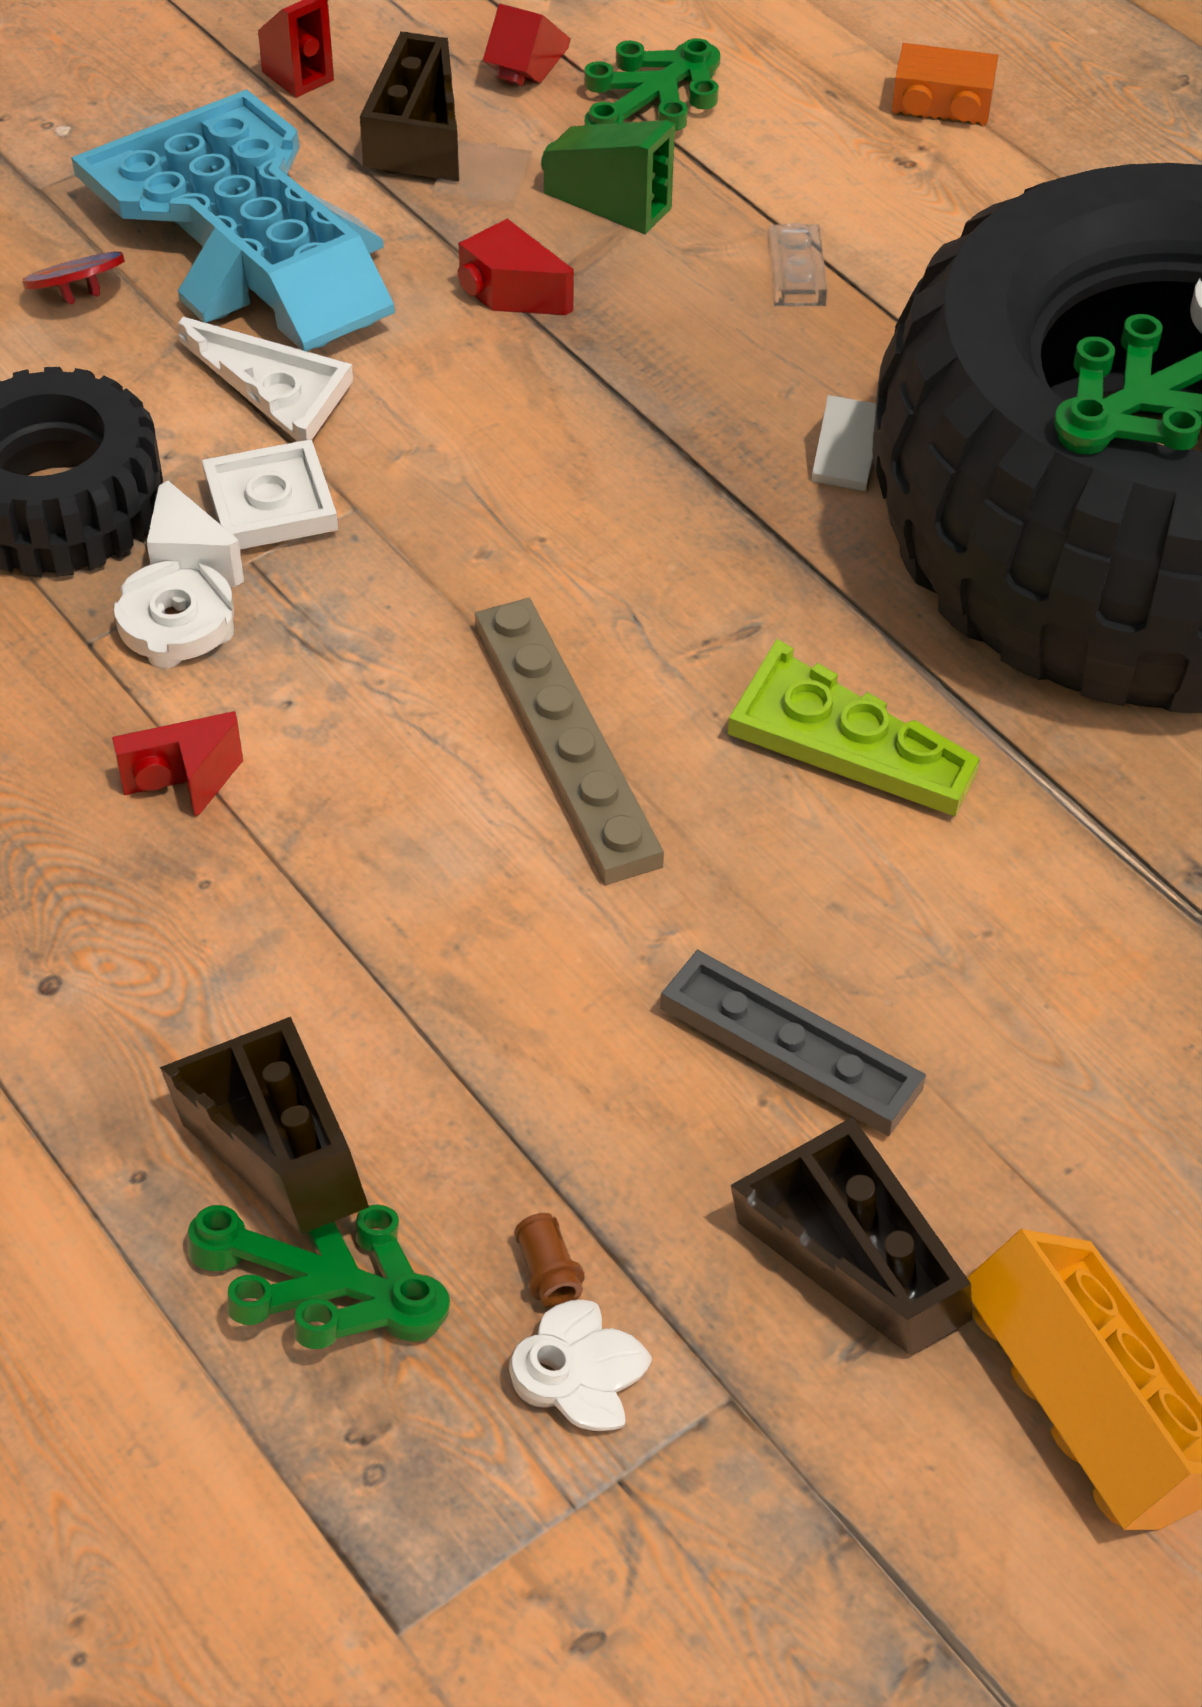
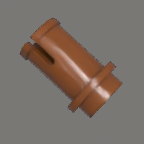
(553, 1272)

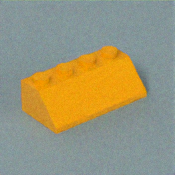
(1097, 1374)

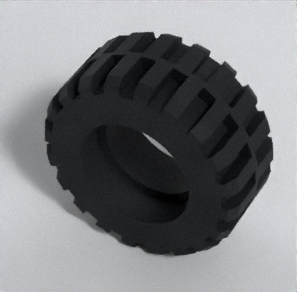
(97, 505)

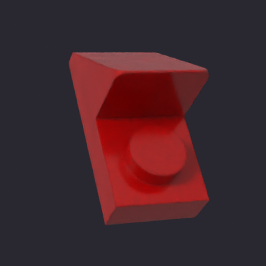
(193, 751)

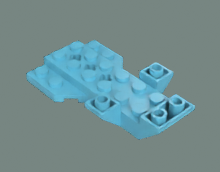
(229, 188)

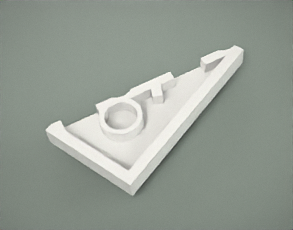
(281, 381)

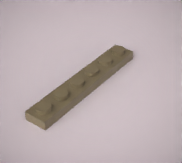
(569, 742)

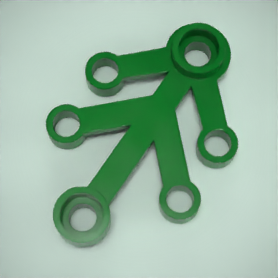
(690, 61)
(1090, 422)
(401, 1300)

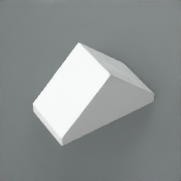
(845, 444)
(191, 536)

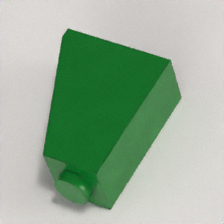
(614, 171)

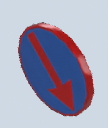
(72, 271)

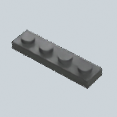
(793, 1042)

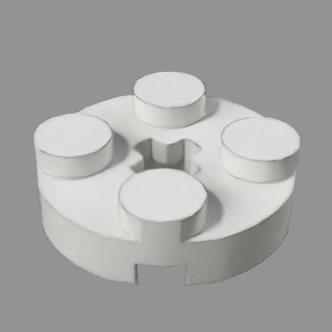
(180, 636)

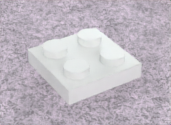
(270, 494)

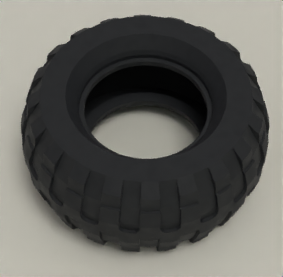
(1040, 551)

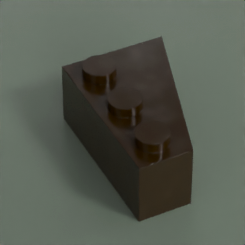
(412, 111)
(270, 1123)
(857, 1236)

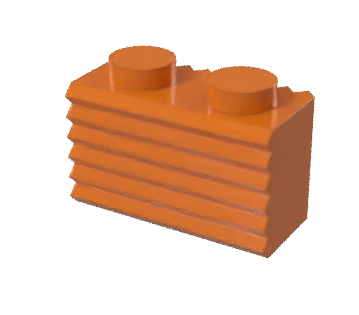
(944, 83)

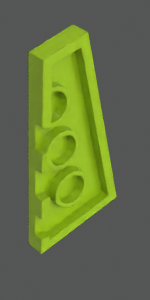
(826, 725)

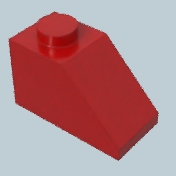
(523, 45)
(298, 47)
(515, 272)

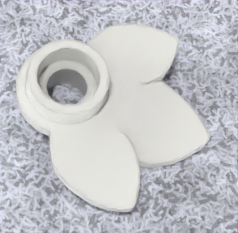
(587, 1363)

